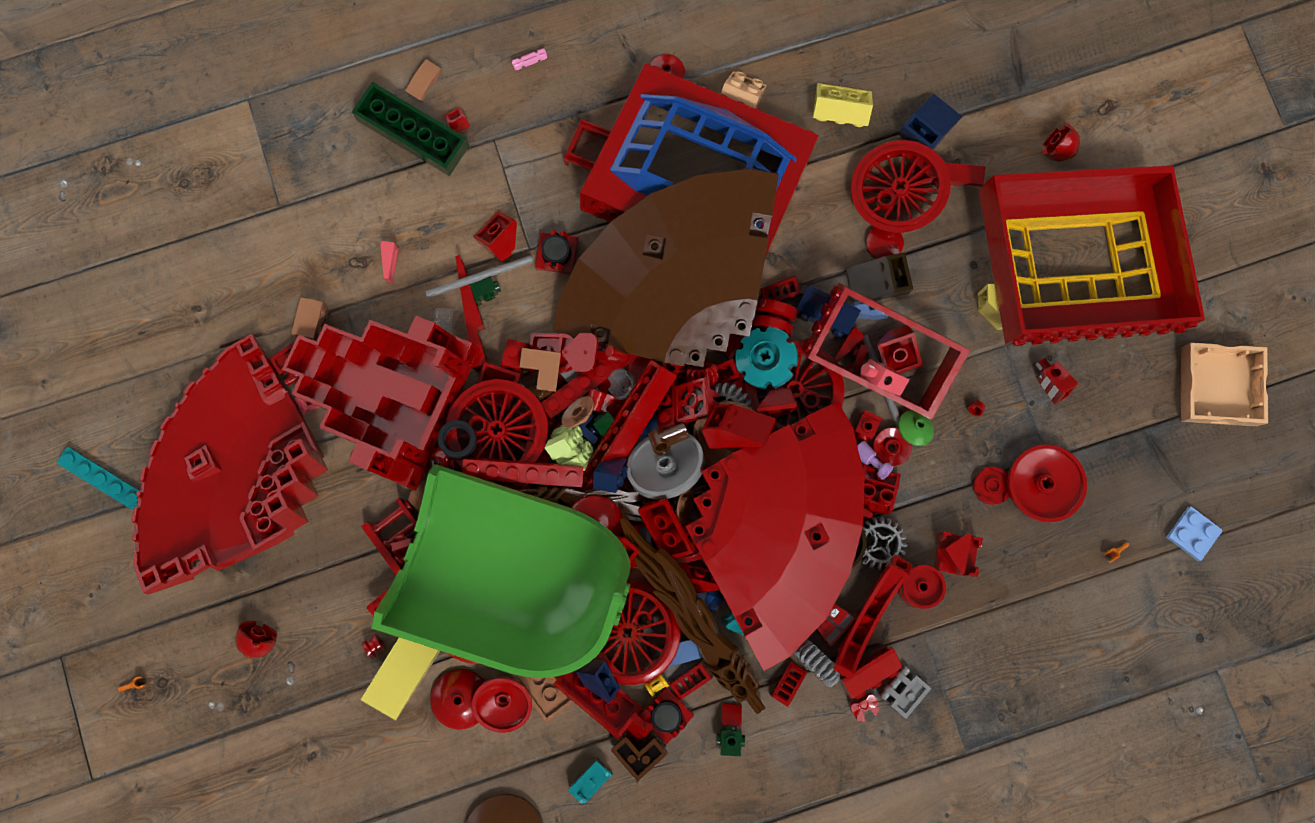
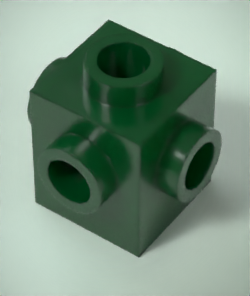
(734, 747)

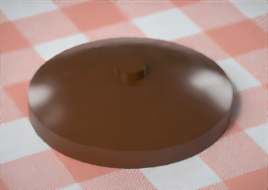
(505, 809)

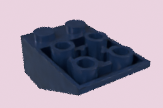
(930, 123)

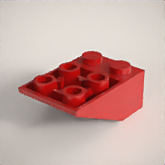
(736, 427)

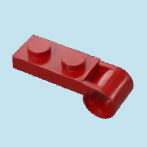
(605, 402)

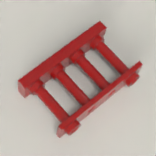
(383, 545)

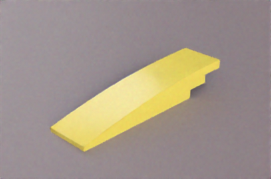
(399, 677)

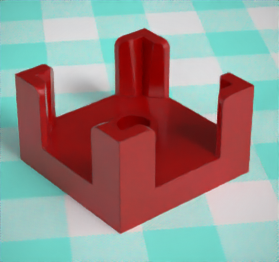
(942, 563)

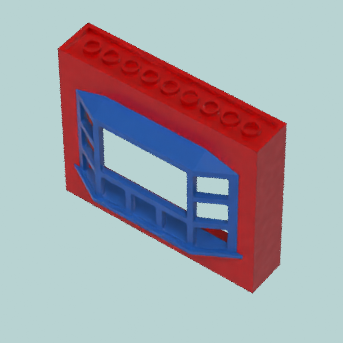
(616, 188)

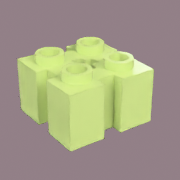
(569, 447)

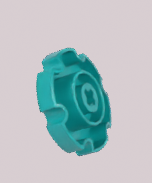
(769, 371)

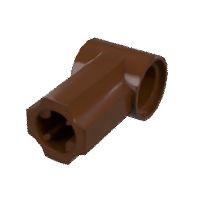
(662, 440)

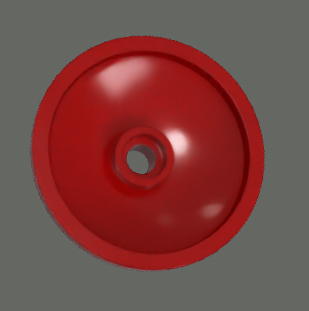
(602, 510)
(455, 684)
(500, 714)

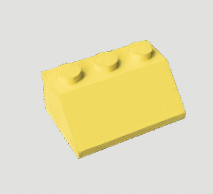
(843, 105)

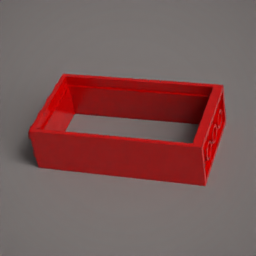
(942, 379)

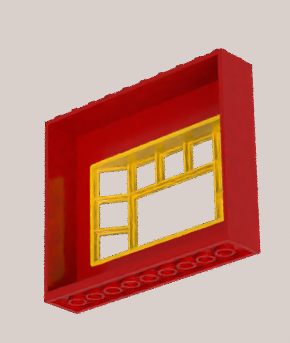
(1092, 200)

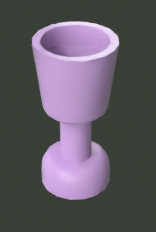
(868, 456)

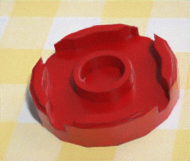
(991, 485)

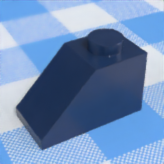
(599, 679)

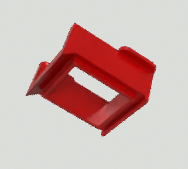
(577, 160)

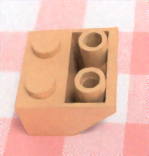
(744, 89)

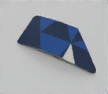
(713, 600)

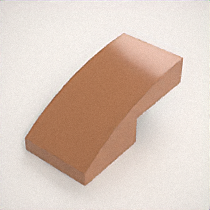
(423, 79)

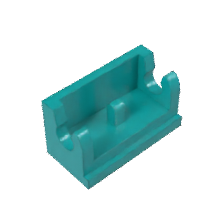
(590, 781)

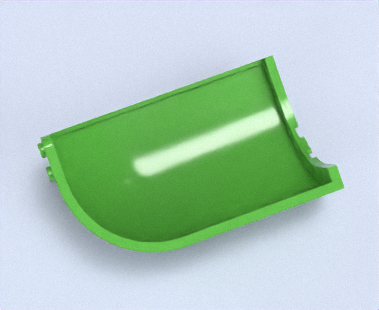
(506, 579)

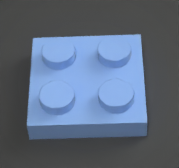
(1194, 533)

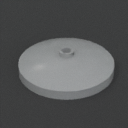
(668, 473)

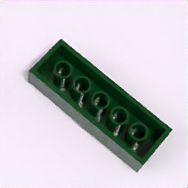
(410, 129)

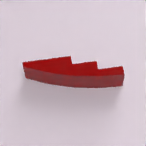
(959, 174)

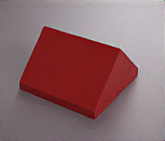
(492, 372)

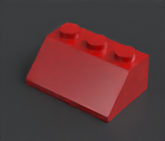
(665, 528)
(872, 672)

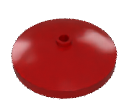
(1063, 478)

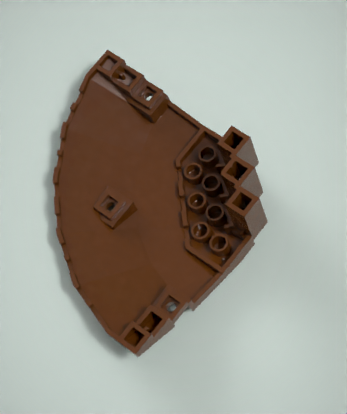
(690, 288)

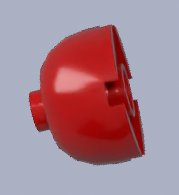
(1062, 143)
(255, 640)

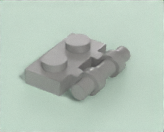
(909, 696)

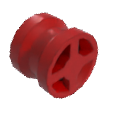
(373, 646)

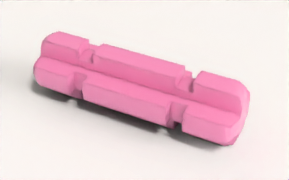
(529, 59)

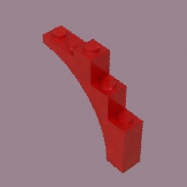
(869, 614)

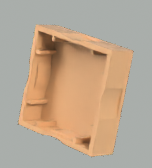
(1224, 384)

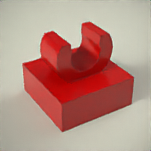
(401, 546)

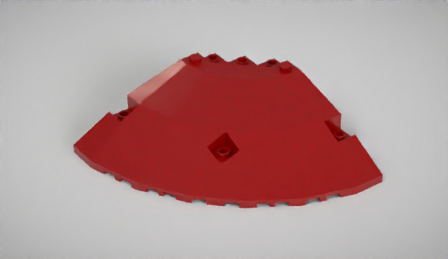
(250, 478)
(764, 525)

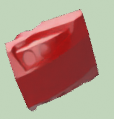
(879, 493)

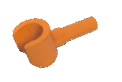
(1115, 552)
(131, 685)

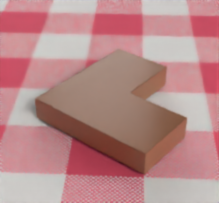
(546, 363)

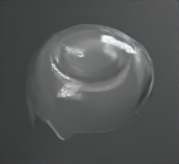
(621, 383)

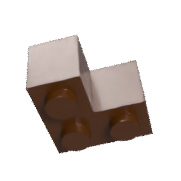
(638, 760)

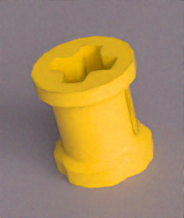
(654, 689)

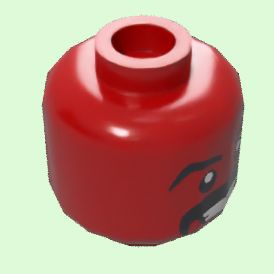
(439, 458)

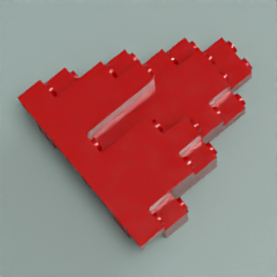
(384, 391)

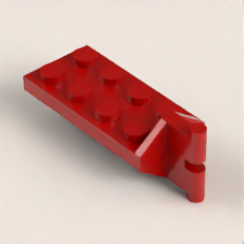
(615, 717)

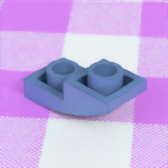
(865, 313)
(686, 652)

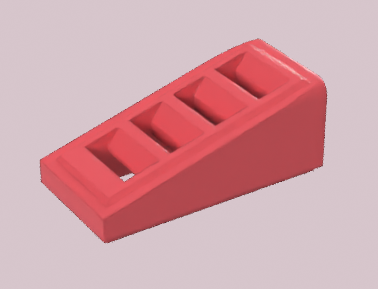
(389, 255)

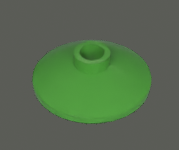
(912, 432)

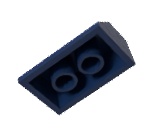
(811, 306)

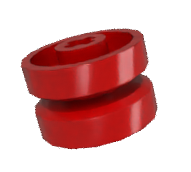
(775, 315)
(933, 584)

